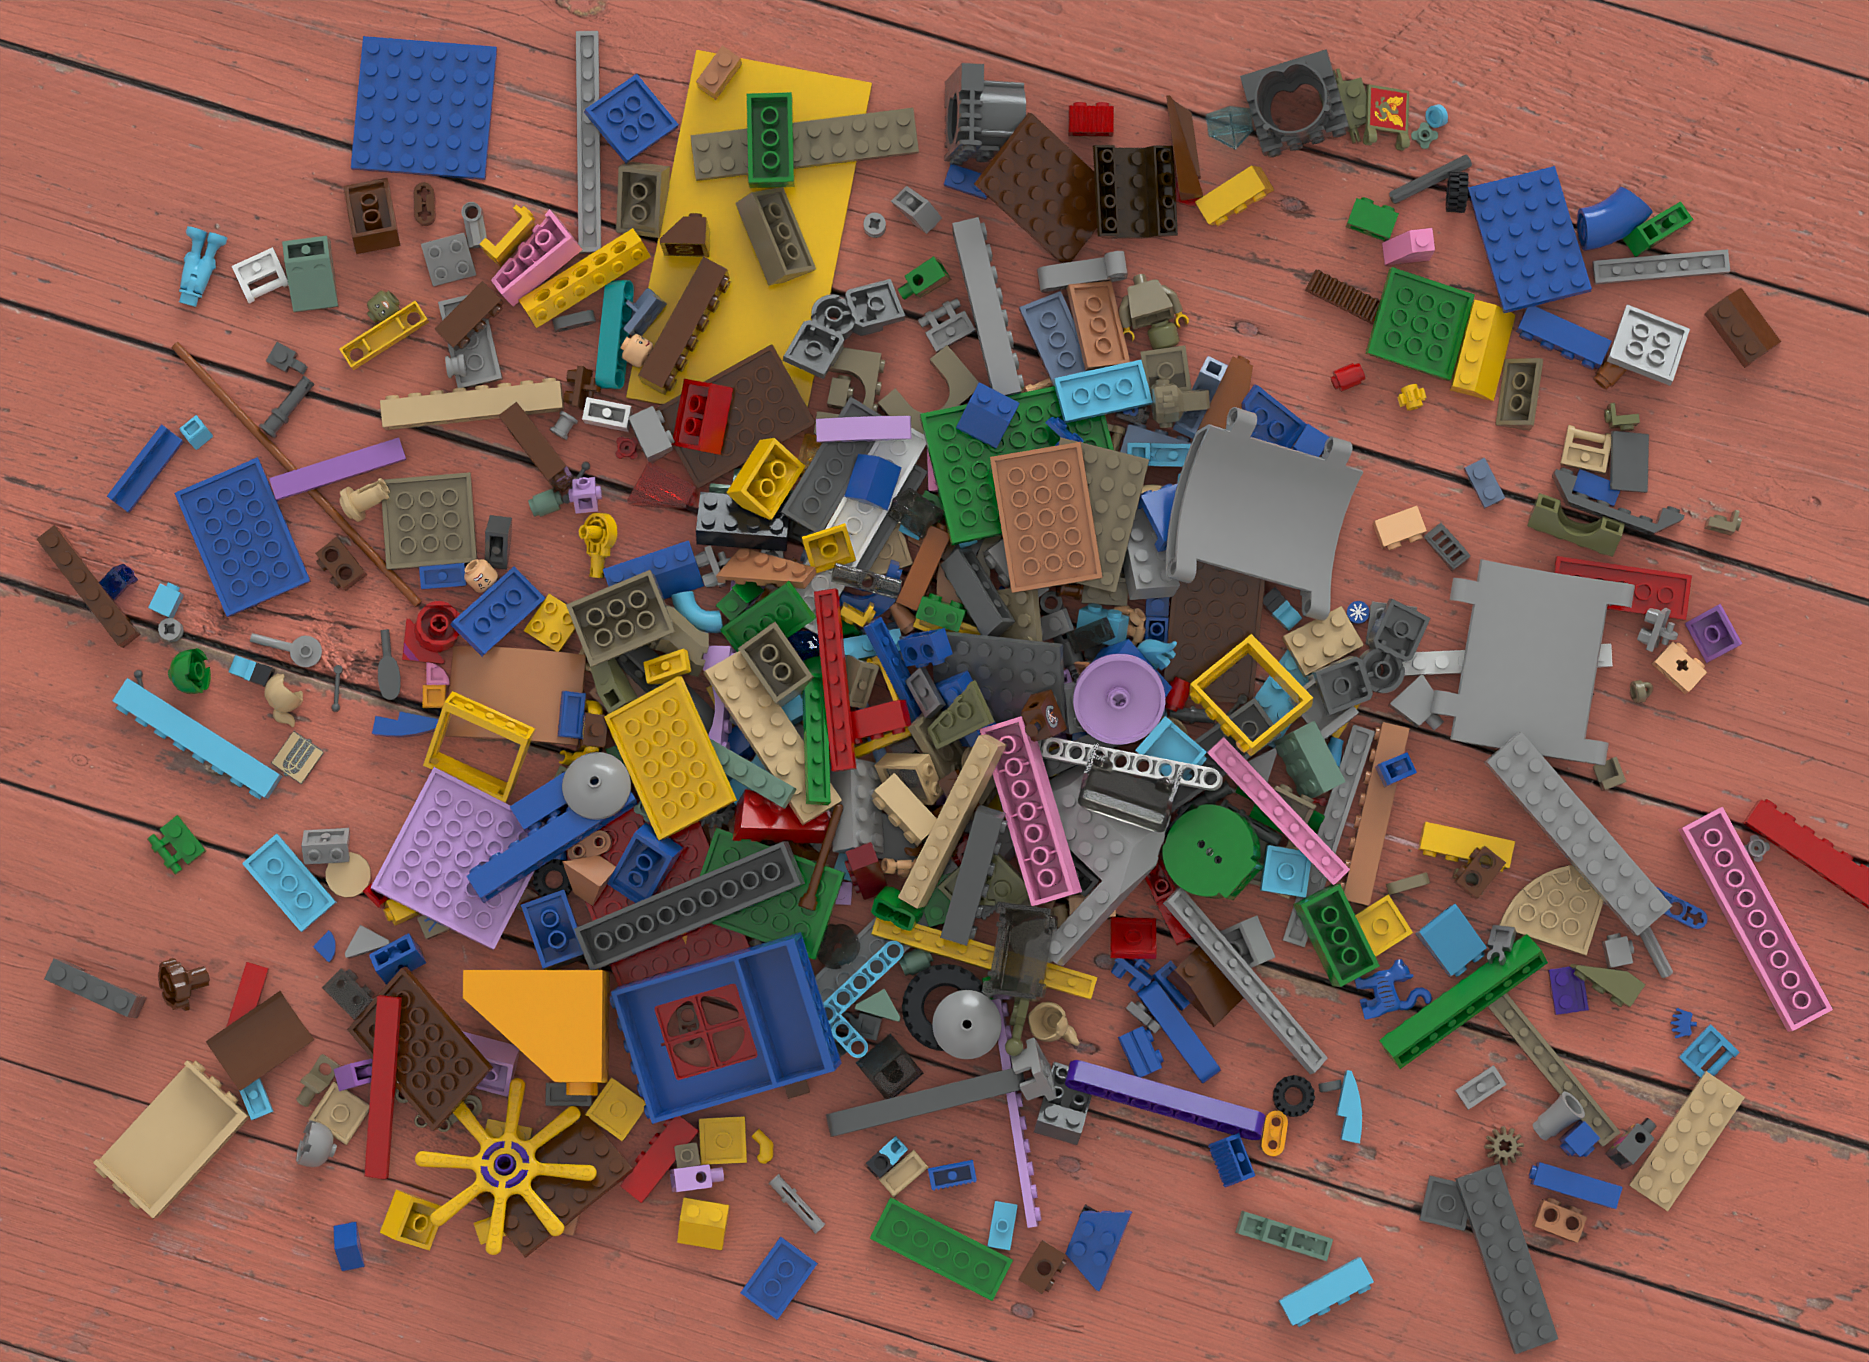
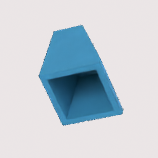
(1452, 941)

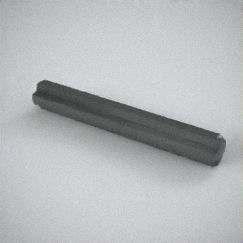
(1429, 179)

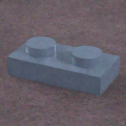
(1484, 483)

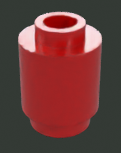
(1347, 377)
(1178, 694)

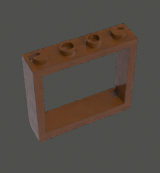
(537, 447)

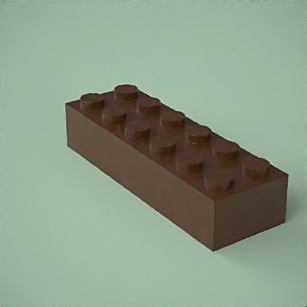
(684, 326)

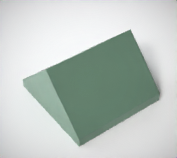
(880, 1006)

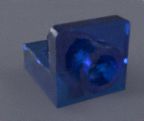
(118, 580)

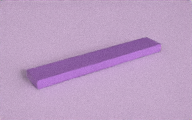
(337, 469)

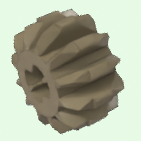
(1505, 1138)

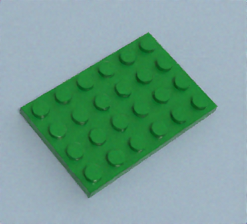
(780, 914)

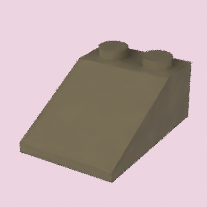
(642, 198)

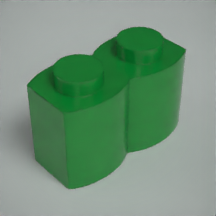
(891, 908)

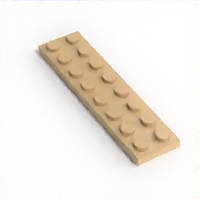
(766, 729)

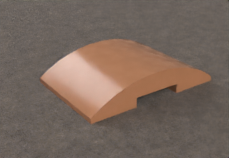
(517, 684)

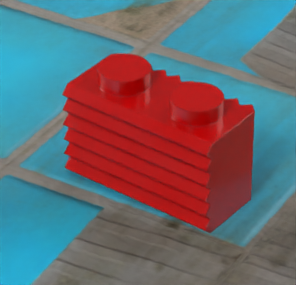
(1091, 120)

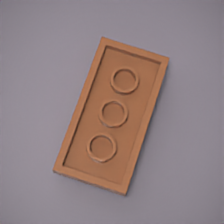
(1097, 324)

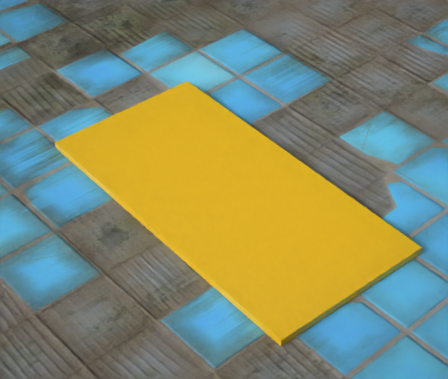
(751, 310)

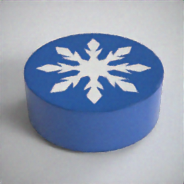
(1358, 612)

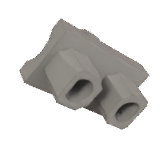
(708, 558)
(1653, 638)

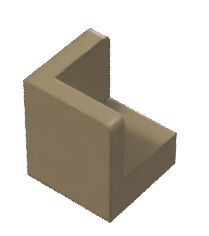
(1610, 774)

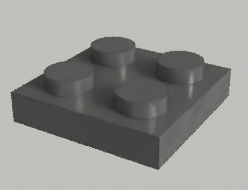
(1443, 1204)

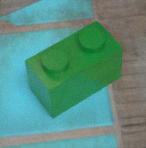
(1372, 219)

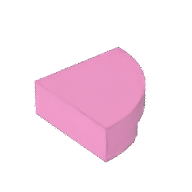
(436, 675)

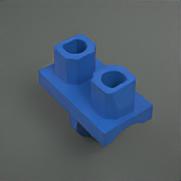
(1140, 977)

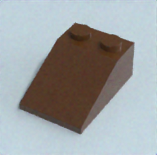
(371, 216)
(1205, 986)

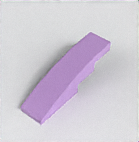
(863, 428)

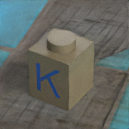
(431, 928)

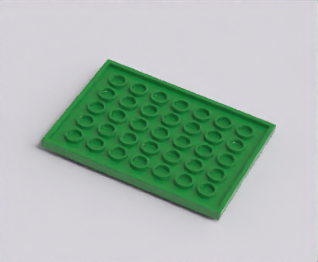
(964, 463)

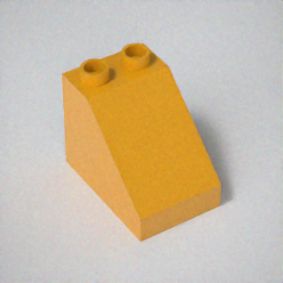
(551, 1018)

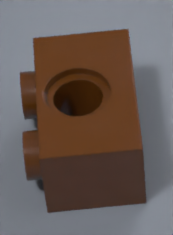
(1043, 1253)

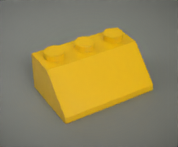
(766, 478)

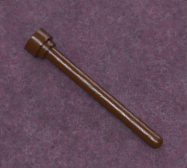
(808, 900)

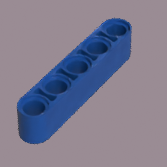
(1179, 1031)

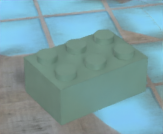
(1309, 761)

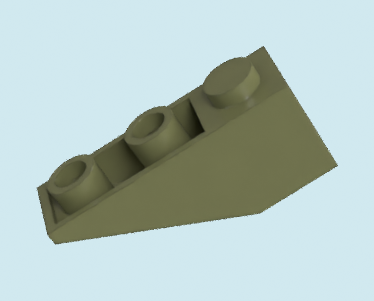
(612, 685)
(1617, 983)

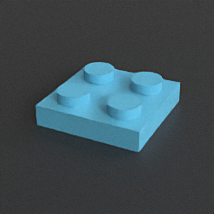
(1285, 872)

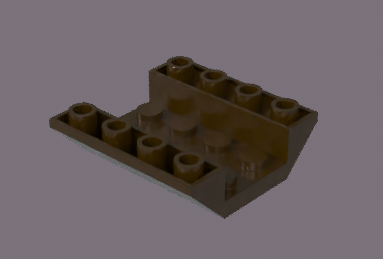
(1135, 192)

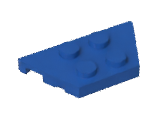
(1096, 1243)

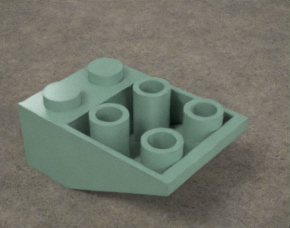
(310, 273)

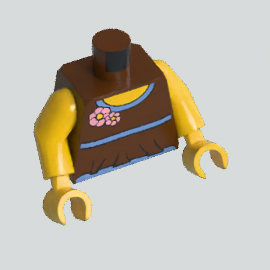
(593, 733)

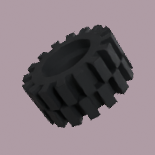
(1457, 192)
(540, 875)
(1306, 1089)

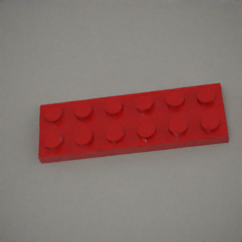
(1652, 587)

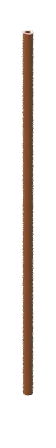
(286, 463)

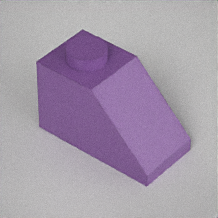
(354, 1074)

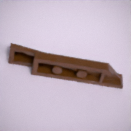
(1184, 150)

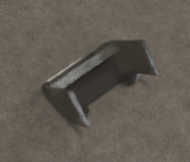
(1127, 796)

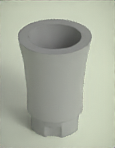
(1558, 1116)

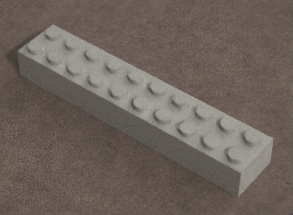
(1577, 834)

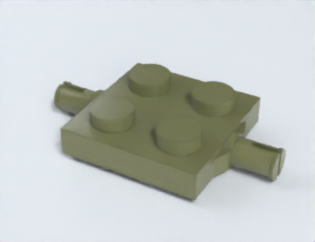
(1354, 103)

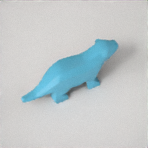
(1156, 651)

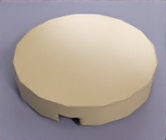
(350, 877)

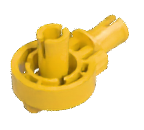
(598, 540)

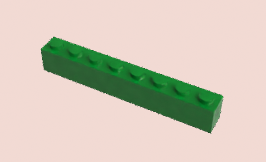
(1462, 1002)

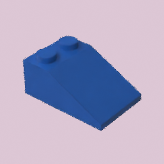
(644, 864)
(553, 931)

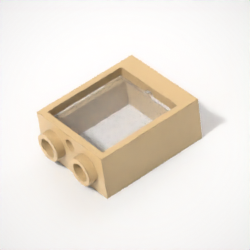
(914, 771)

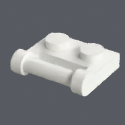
(257, 268)

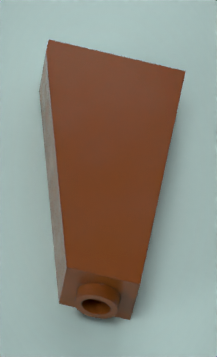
(1230, 392)
(924, 566)

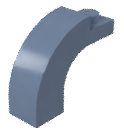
(1208, 378)

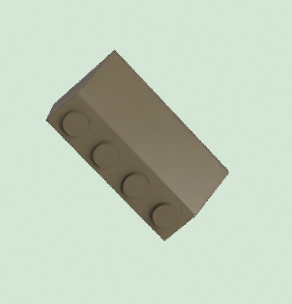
(775, 235)

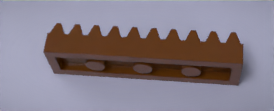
(1343, 296)

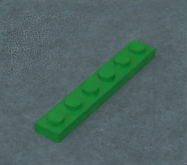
(816, 743)

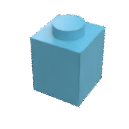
(166, 600)

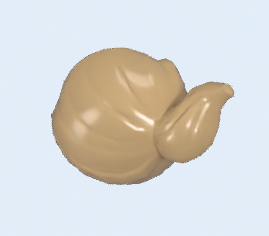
(282, 699)
(1050, 1024)

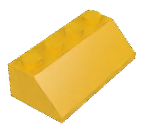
(1482, 351)

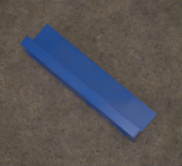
(145, 468)

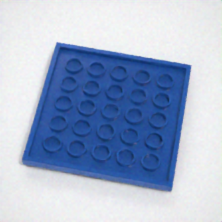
(424, 108)

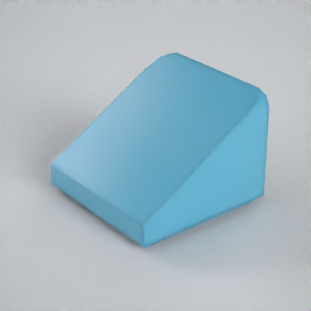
(196, 432)

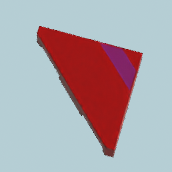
(414, 652)

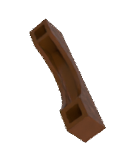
(88, 587)

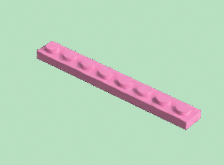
(1278, 811)

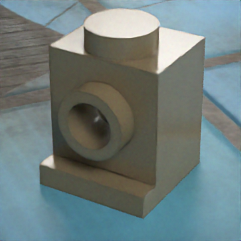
(839, 392)

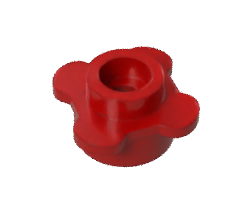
(622, 443)

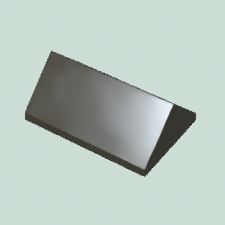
(1519, 393)

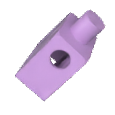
(685, 1178)

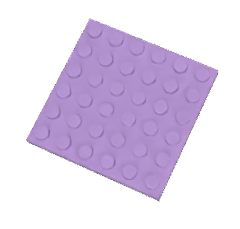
(439, 845)

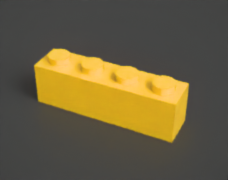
(1459, 844)

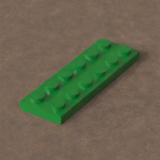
(941, 1249)

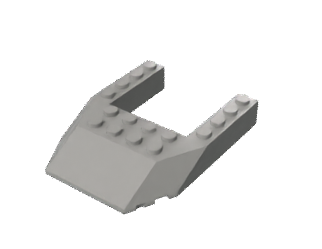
(1110, 847)

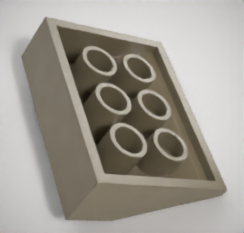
(621, 618)

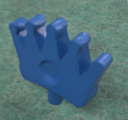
(1684, 1023)

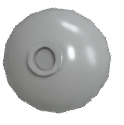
(316, 1145)

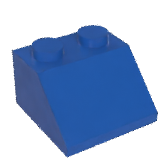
(987, 415)

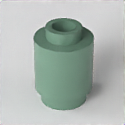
(545, 502)
(915, 961)

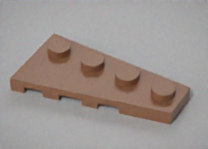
(764, 570)

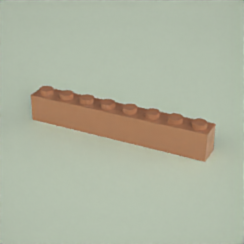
(1374, 817)

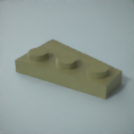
(961, 718)

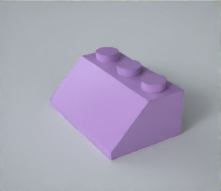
(503, 1060)

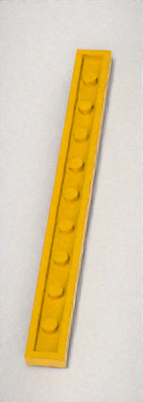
(980, 955)

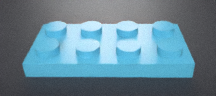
(1102, 391)
(1274, 698)
(289, 882)

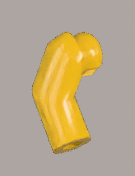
(766, 1147)

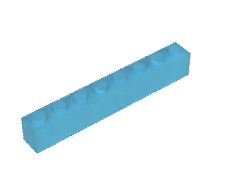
(196, 738)

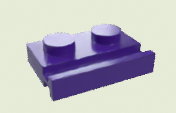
(1567, 991)

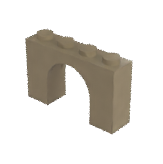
(863, 366)
(953, 371)

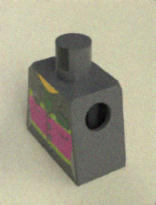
(1627, 1149)

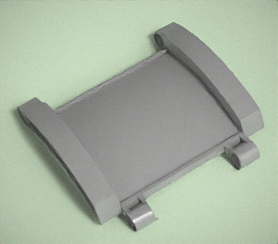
(1261, 510)
(1530, 659)

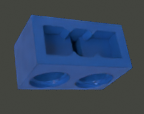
(925, 648)

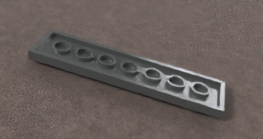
(1506, 1258)

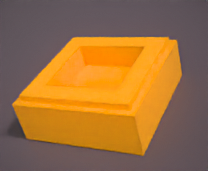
(434, 696)

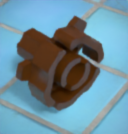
(178, 983)

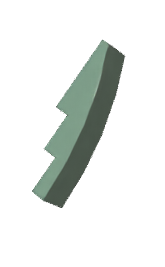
(1284, 1235)

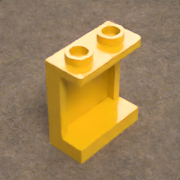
(512, 240)

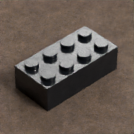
(729, 525)

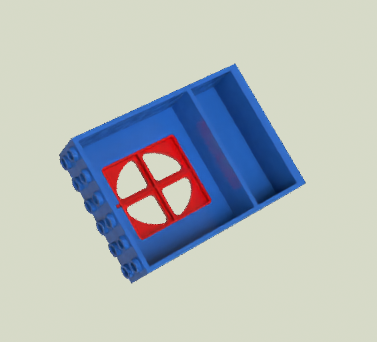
(777, 1007)

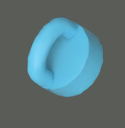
(1436, 116)

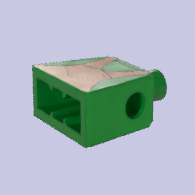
(933, 277)

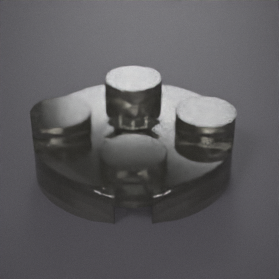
(843, 955)

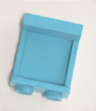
(1173, 744)

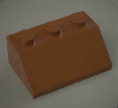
(687, 237)
(1742, 327)

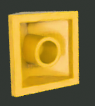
(828, 548)

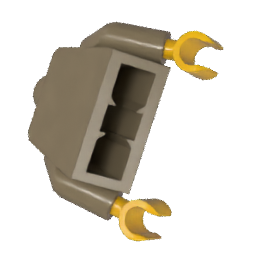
(1149, 304)

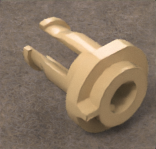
(358, 501)

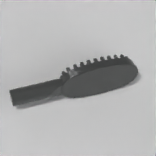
(388, 669)

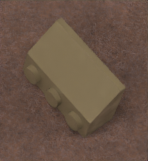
(776, 664)

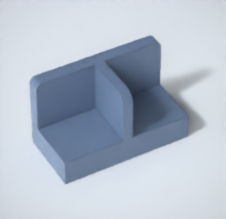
(644, 312)

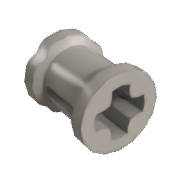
(563, 425)

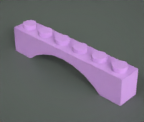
(721, 724)

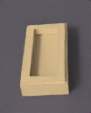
(903, 1173)

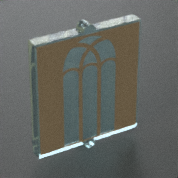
(297, 757)

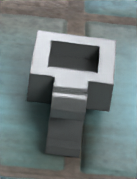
(284, 358)

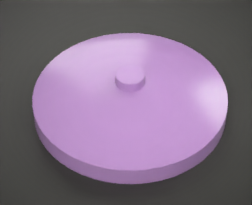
(1119, 699)

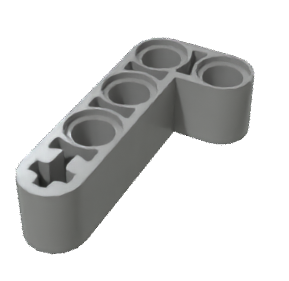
(1108, 268)

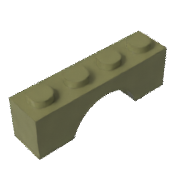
(1599, 536)

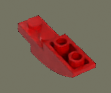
(1161, 889)

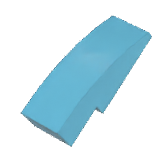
(1350, 1108)

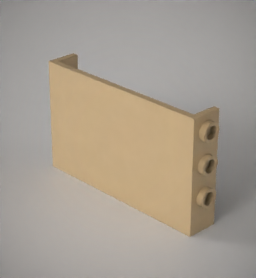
(172, 1140)

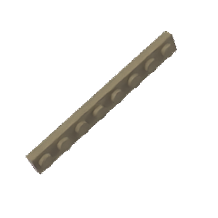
(1551, 1065)

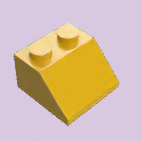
(410, 1220)
(703, 1223)

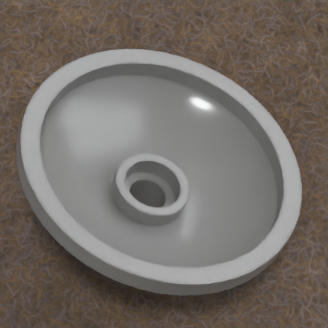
(597, 800)
(967, 1042)

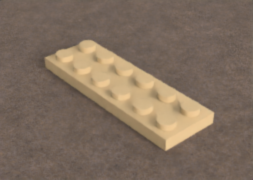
(1686, 1141)

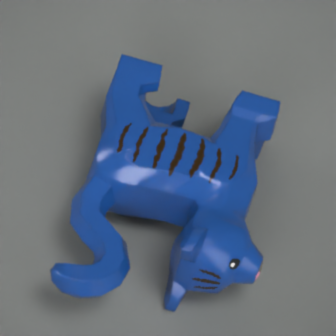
(1384, 990)

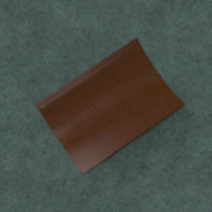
(259, 1040)

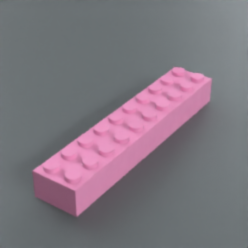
(1755, 919)

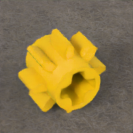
(1411, 397)

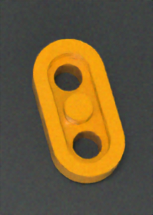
(1274, 1133)

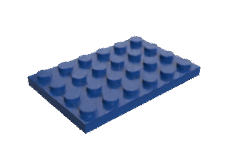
(1529, 239)
(242, 537)

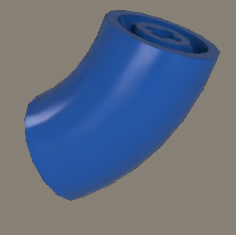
(1611, 219)

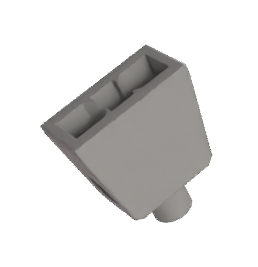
(1416, 704)

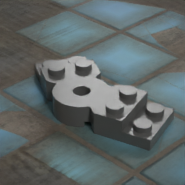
(860, 312)
(1390, 643)

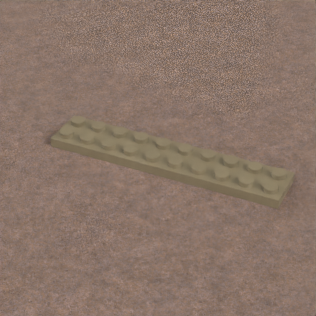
(815, 143)

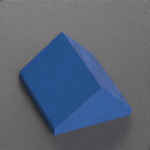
(873, 481)

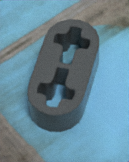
(574, 321)

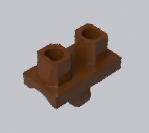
(583, 387)

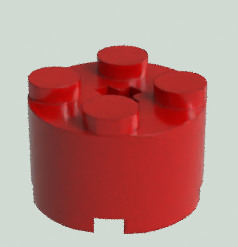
(426, 632)

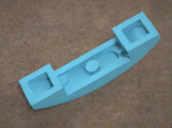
(1160, 454)

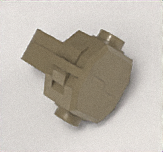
(1171, 402)

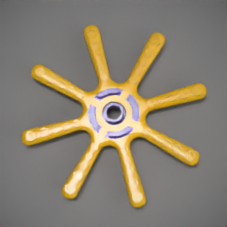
(509, 1181)

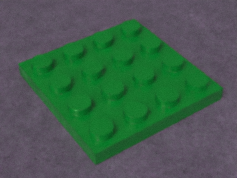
(1420, 324)

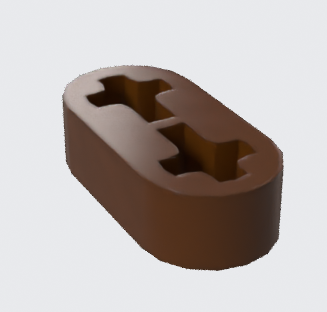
(419, 204)

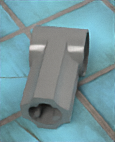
(474, 227)

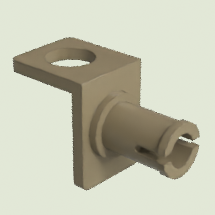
(315, 1081)

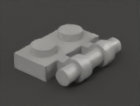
(949, 331)

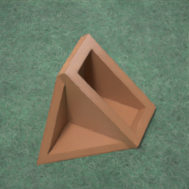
(589, 876)

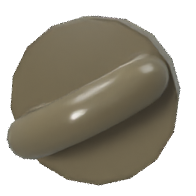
(1638, 691)

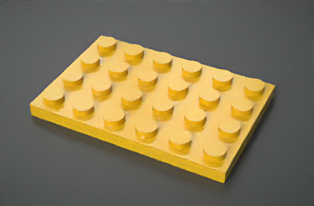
(670, 758)

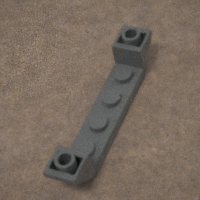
(1565, 483)

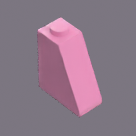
(1409, 247)

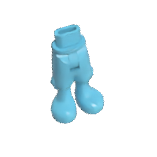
(197, 270)

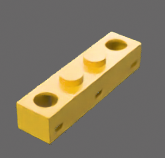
(384, 335)

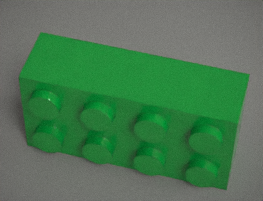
(770, 140)
(1336, 935)

